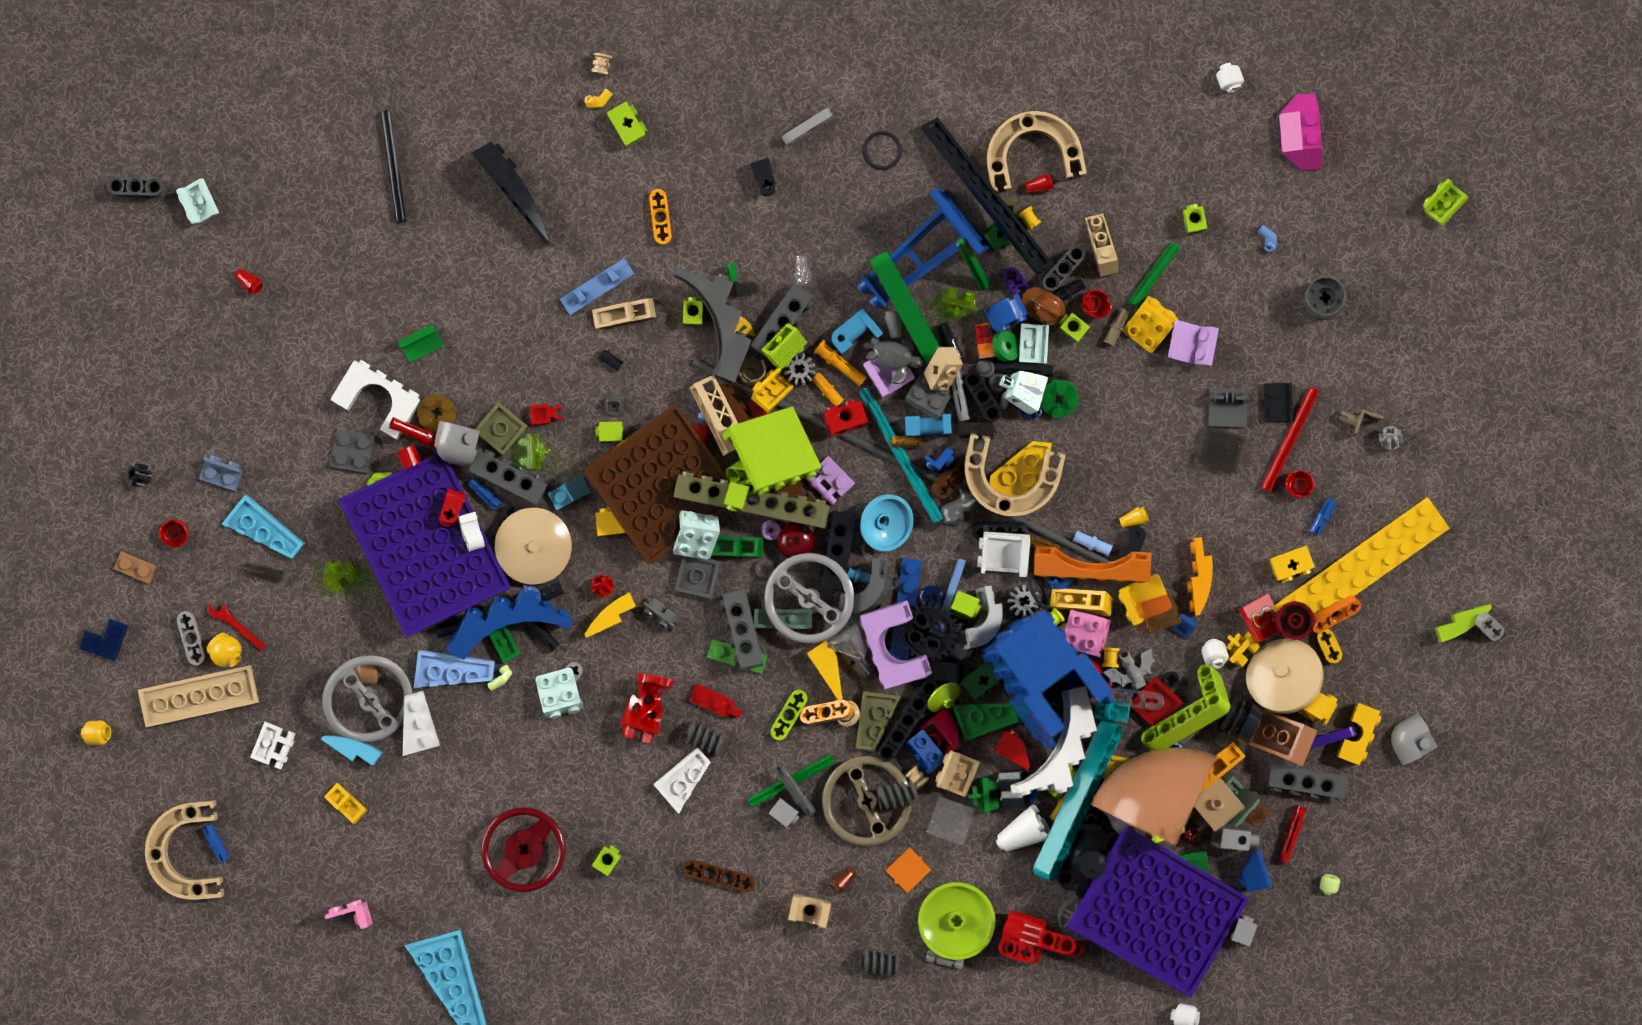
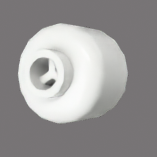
(1230, 78)
(1215, 653)
(1185, 1015)

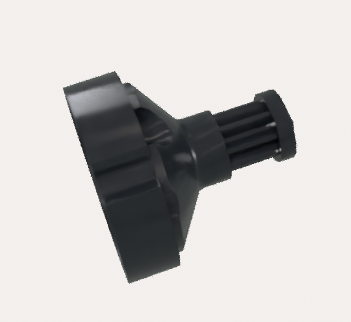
(1086, 858)

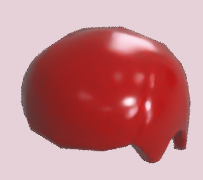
(1103, 305)
(1305, 487)
(170, 528)

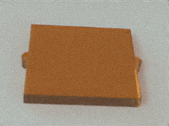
(1160, 612)

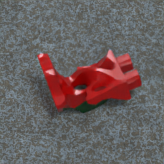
(639, 717)

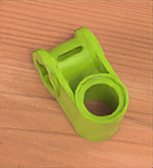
(737, 473)

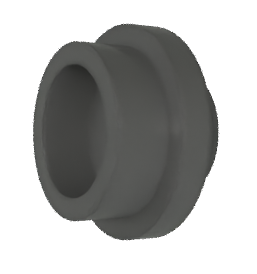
(985, 368)

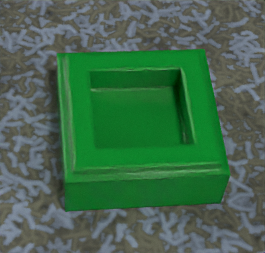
(731, 272)

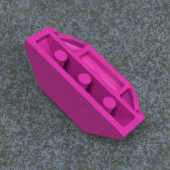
(1302, 132)

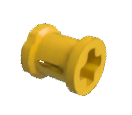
(1029, 218)
(1110, 657)

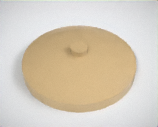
(532, 546)
(1284, 676)

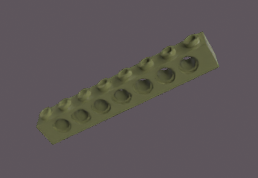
(817, 519)

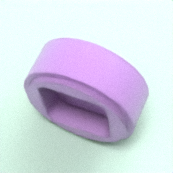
(770, 530)

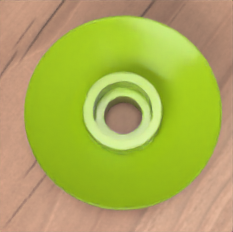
(944, 697)

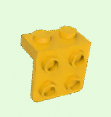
(1150, 324)
(1134, 593)

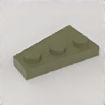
(874, 717)

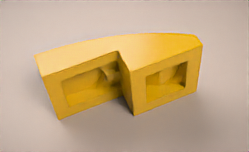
(345, 803)

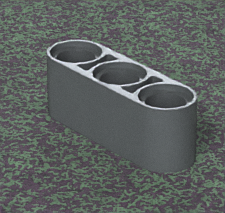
(127, 183)
(1067, 260)

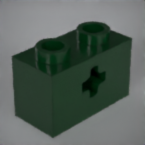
(971, 681)

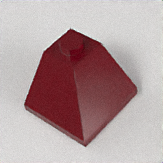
(942, 731)

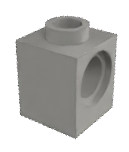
(784, 813)
(1244, 930)

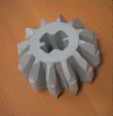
(800, 376)
(1016, 601)

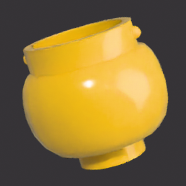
(224, 650)

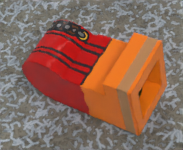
(984, 341)

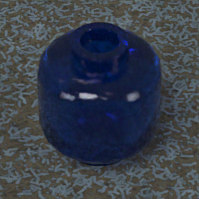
(934, 590)

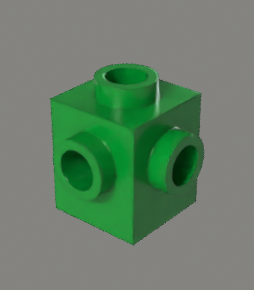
(992, 239)

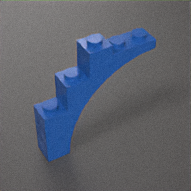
(502, 612)

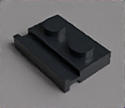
(1278, 402)

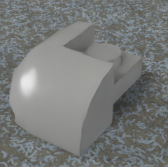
(456, 443)
(1412, 739)

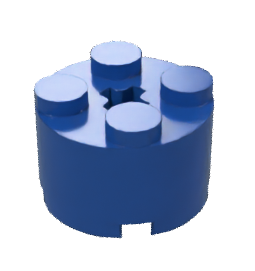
(1006, 312)

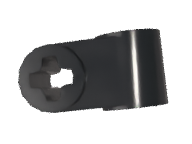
(763, 173)

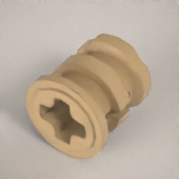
(601, 63)
(916, 777)

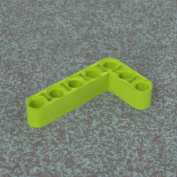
(1193, 717)

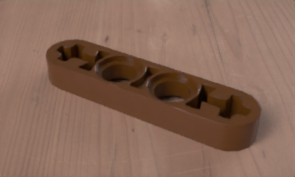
(718, 878)

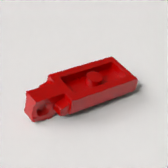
(714, 701)

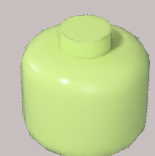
(1329, 884)

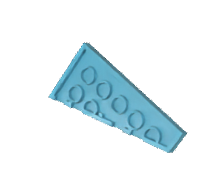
(450, 975)

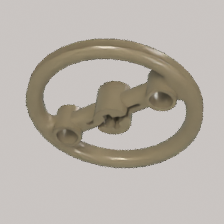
(848, 766)

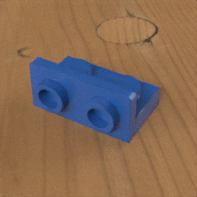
(924, 751)

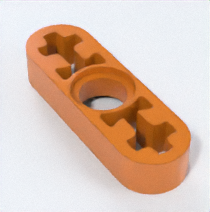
(1346, 608)

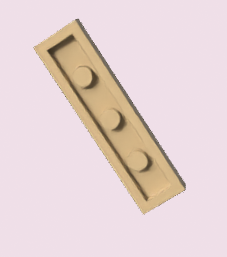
(710, 413)

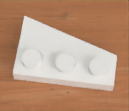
(418, 725)
(682, 778)

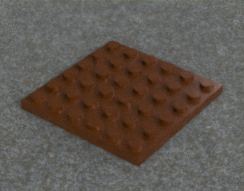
(641, 478)

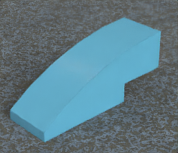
(353, 748)

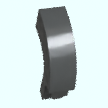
(874, 593)

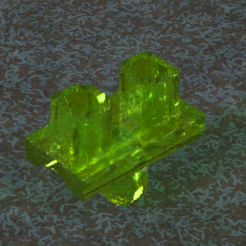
(967, 303)
(535, 451)
(336, 573)

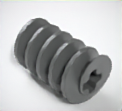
(704, 737)
(897, 795)
(879, 962)

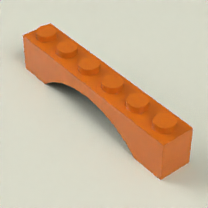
(1132, 567)

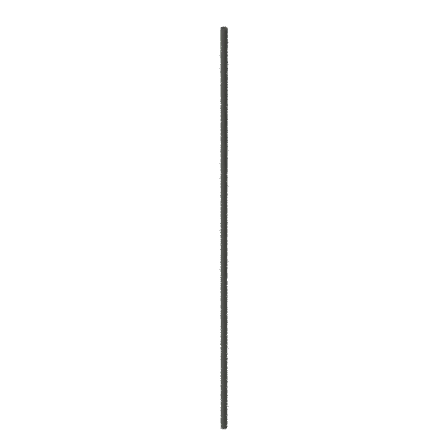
(921, 472)

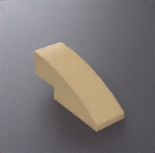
(624, 313)

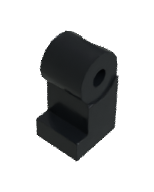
(1136, 539)

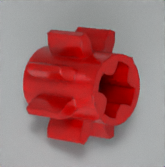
(602, 586)

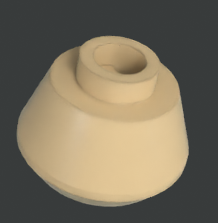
(852, 719)

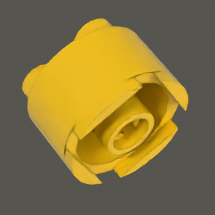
(1320, 708)

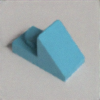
(569, 492)

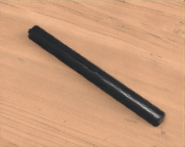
(393, 166)

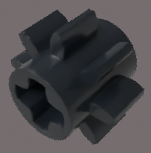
(139, 475)

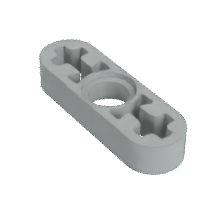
(811, 123)
(200, 650)

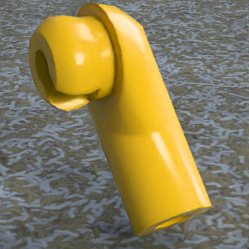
(598, 101)

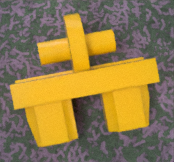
(1246, 642)

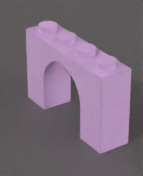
(891, 670)

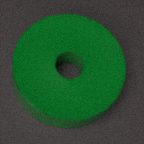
(1005, 346)

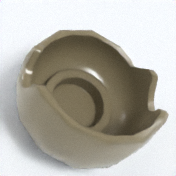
(747, 376)

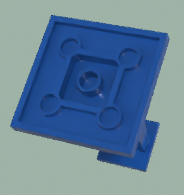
(947, 210)

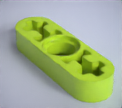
(786, 730)

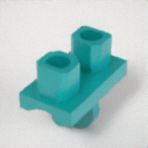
(1115, 712)

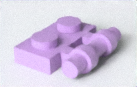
(835, 476)

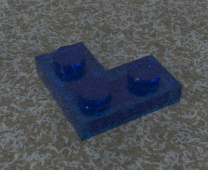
(107, 645)

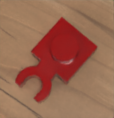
(542, 413)

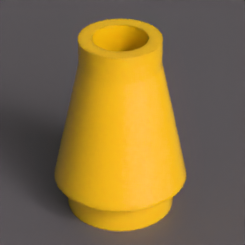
(1135, 517)

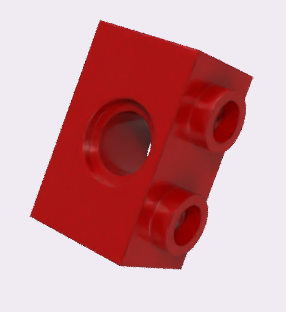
(836, 426)

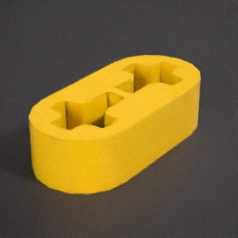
(1325, 648)

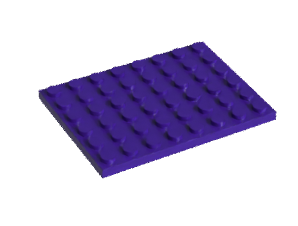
(413, 556)
(1158, 912)

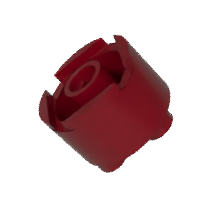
(1288, 630)

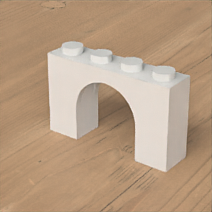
(359, 377)

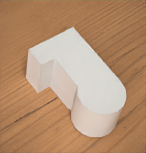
(471, 531)

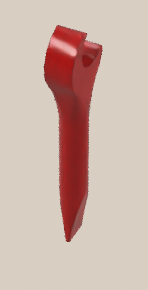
(225, 615)

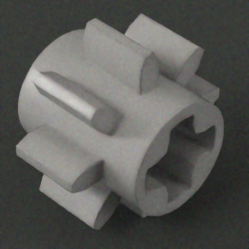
(1391, 438)

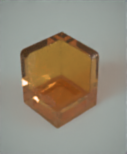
(1259, 815)

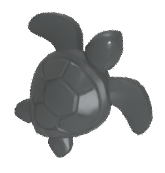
(895, 356)

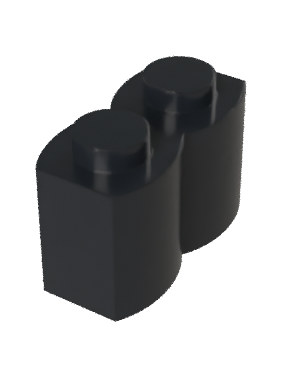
(1011, 800)

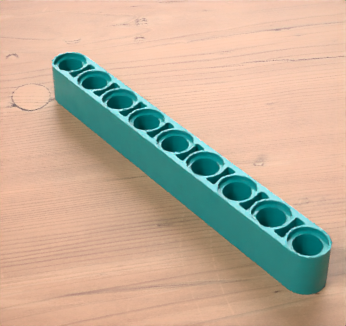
(1077, 800)

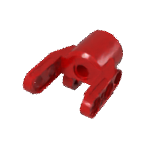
(1033, 935)

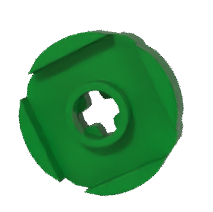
(1069, 402)

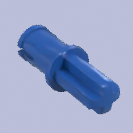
(1323, 516)

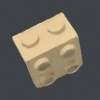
(957, 773)

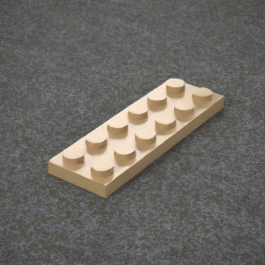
(198, 696)

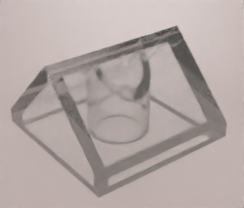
(850, 639)

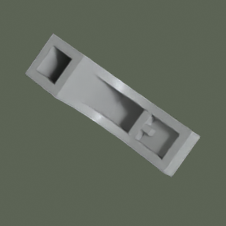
(988, 622)

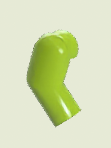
(378, 476)

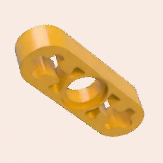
(653, 212)
(834, 715)

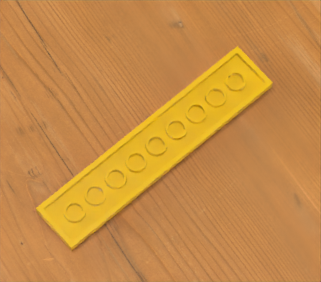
(1371, 558)

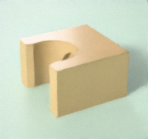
(819, 917)

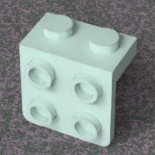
(696, 535)
(558, 693)

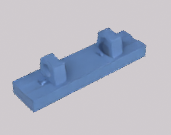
(597, 286)

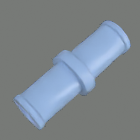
(1092, 543)

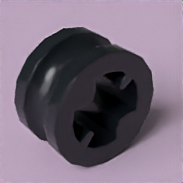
(1167, 675)

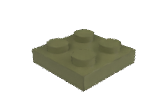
(501, 428)

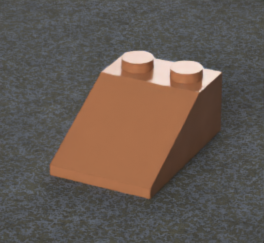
(1283, 737)

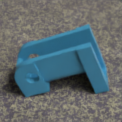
(853, 329)
(928, 425)

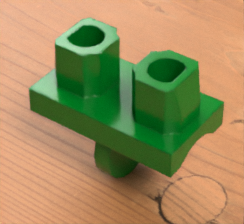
(986, 802)

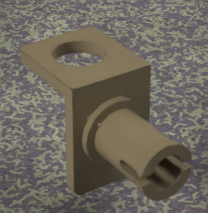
(1355, 420)

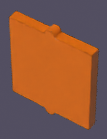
(908, 870)

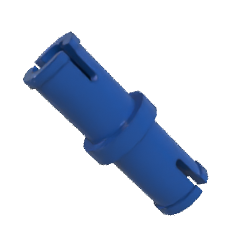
(215, 843)

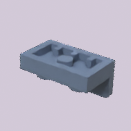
(220, 473)

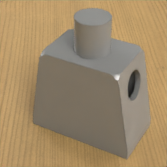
(1229, 837)

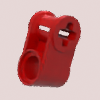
(409, 456)
(451, 505)

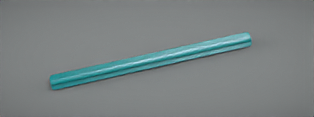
(901, 456)

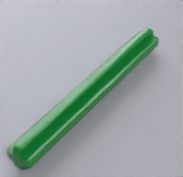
(798, 776)

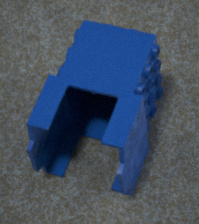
(1033, 658)

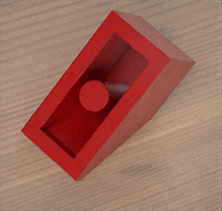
(1013, 748)

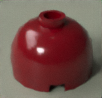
(795, 539)

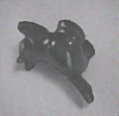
(954, 511)

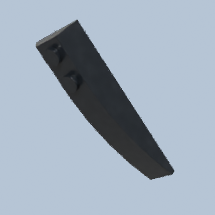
(510, 183)

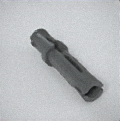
(799, 796)

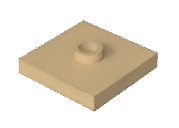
(1218, 804)

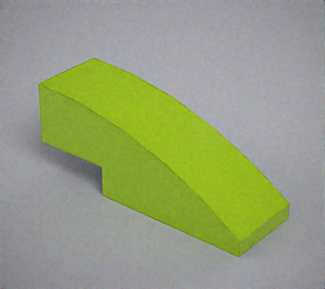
(1461, 623)

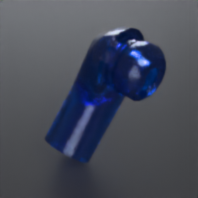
(1034, 416)

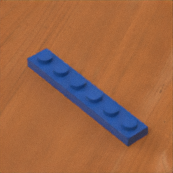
(907, 591)

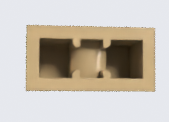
(943, 368)

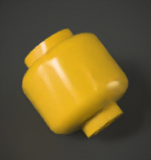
(96, 733)

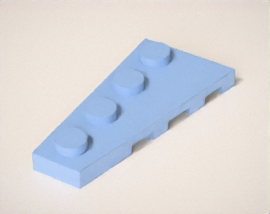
(444, 669)

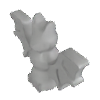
(1133, 674)

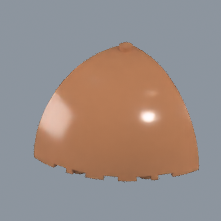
(1156, 790)

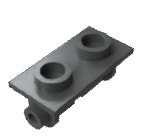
(666, 620)
(863, 667)

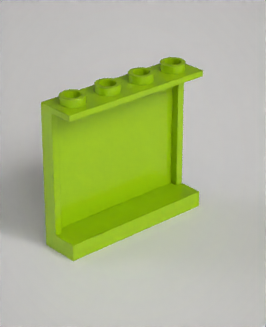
(774, 450)

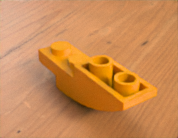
(1199, 585)
(1224, 762)

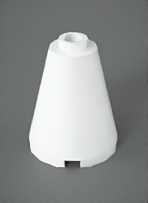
(1024, 831)

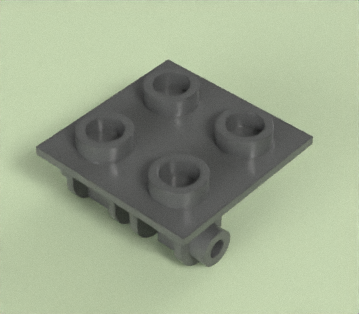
(1228, 407)

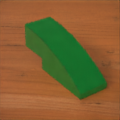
(738, 546)

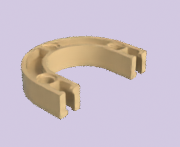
(1042, 123)
(1019, 504)
(161, 868)

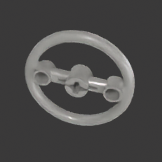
(776, 579)
(346, 670)

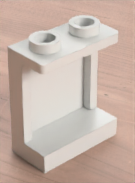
(1004, 552)

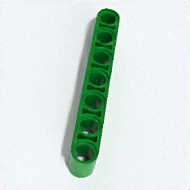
(905, 305)

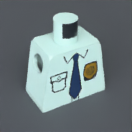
(1024, 390)

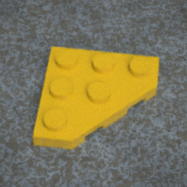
(1021, 470)

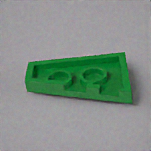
(983, 718)

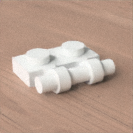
(267, 743)

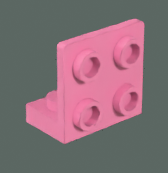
(1087, 632)
(362, 914)

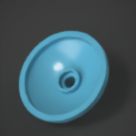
(895, 526)

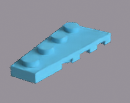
(255, 522)

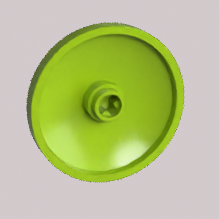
(956, 920)

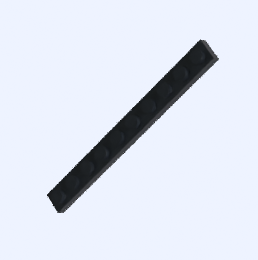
(987, 196)

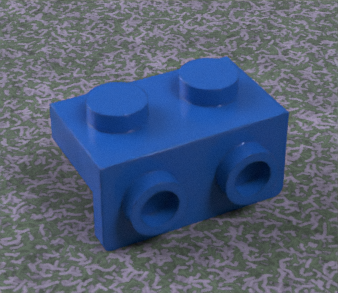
(944, 460)

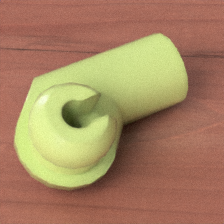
(502, 679)

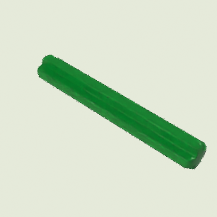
(972, 263)
(1154, 274)

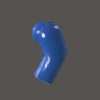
(1059, 583)

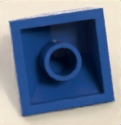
(1254, 872)

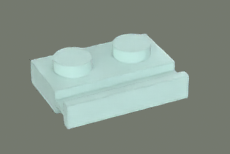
(1033, 343)

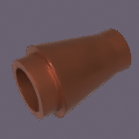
(842, 880)

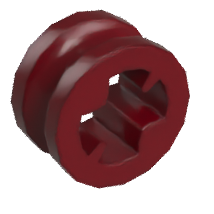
(1189, 835)

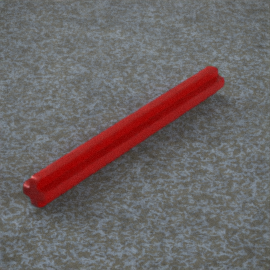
(1290, 439)

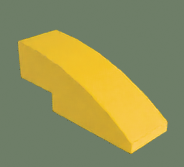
(610, 615)

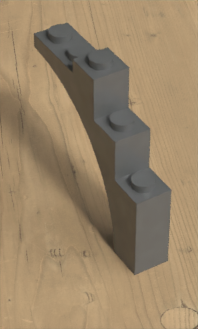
(714, 294)

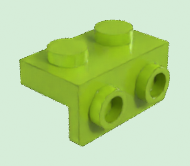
(1444, 202)

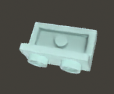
(197, 202)

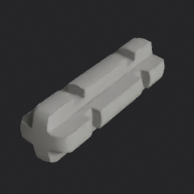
(931, 957)

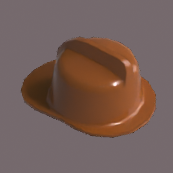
(1043, 305)

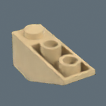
(1102, 245)

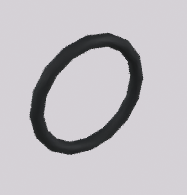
(898, 155)
(1034, 594)

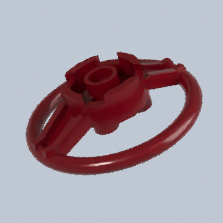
(514, 859)

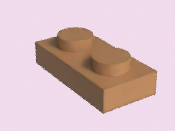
(135, 567)

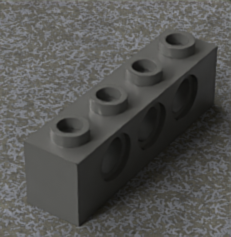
(795, 294)
(480, 466)
(739, 600)
(1337, 782)

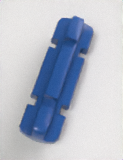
(484, 493)

